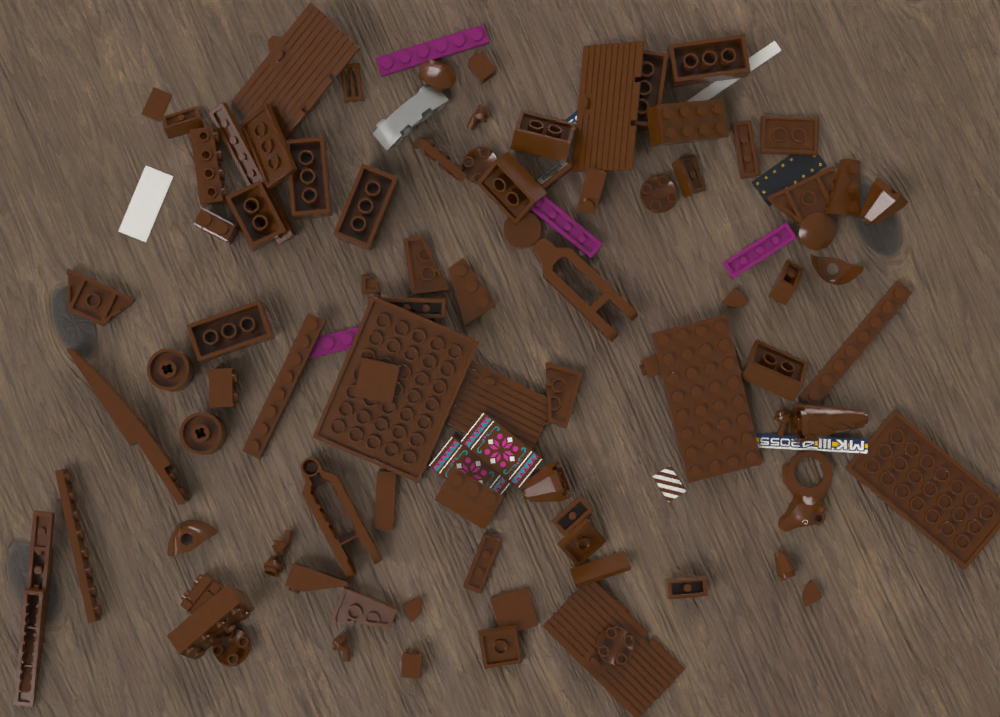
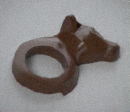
(807, 502)

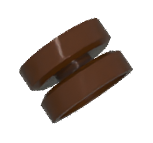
(159, 367)
(191, 433)

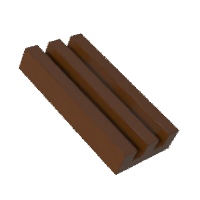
(354, 98)

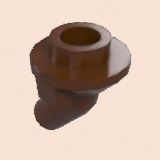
(480, 114)
(783, 417)
(281, 546)
(340, 644)

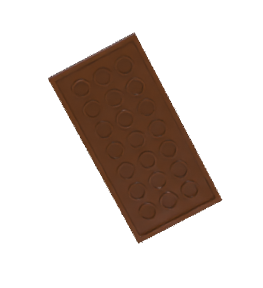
(706, 398)
(928, 489)

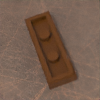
(745, 149)
(385, 500)
(482, 563)
(600, 569)

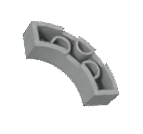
(411, 113)

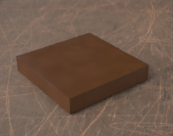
(377, 380)
(581, 542)
(514, 609)
(500, 646)

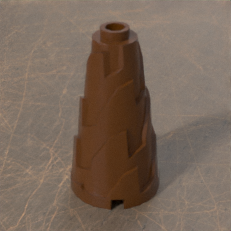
(820, 421)

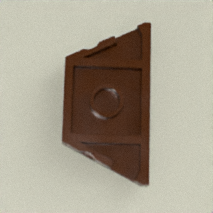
(805, 196)
(94, 299)

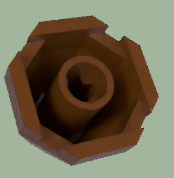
(881, 202)
(547, 485)

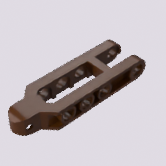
(549, 255)
(315, 476)

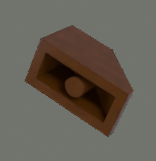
(591, 190)
(786, 282)

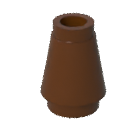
(784, 566)

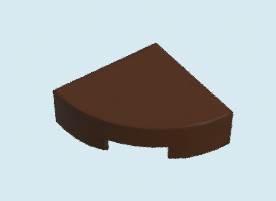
(370, 285)
(735, 299)
(810, 594)
(413, 608)

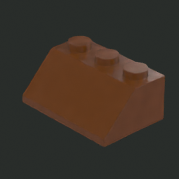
(543, 136)
(511, 187)
(255, 215)
(774, 370)
(469, 498)

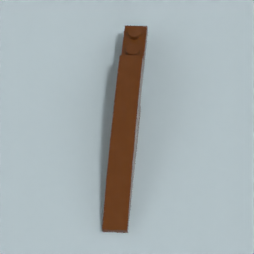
(131, 425)
(34, 608)

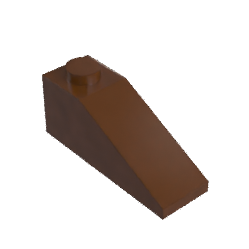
(309, 579)

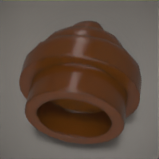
(273, 566)

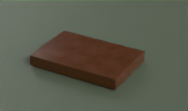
(789, 135)

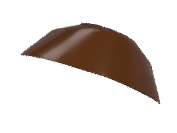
(845, 273)
(198, 529)

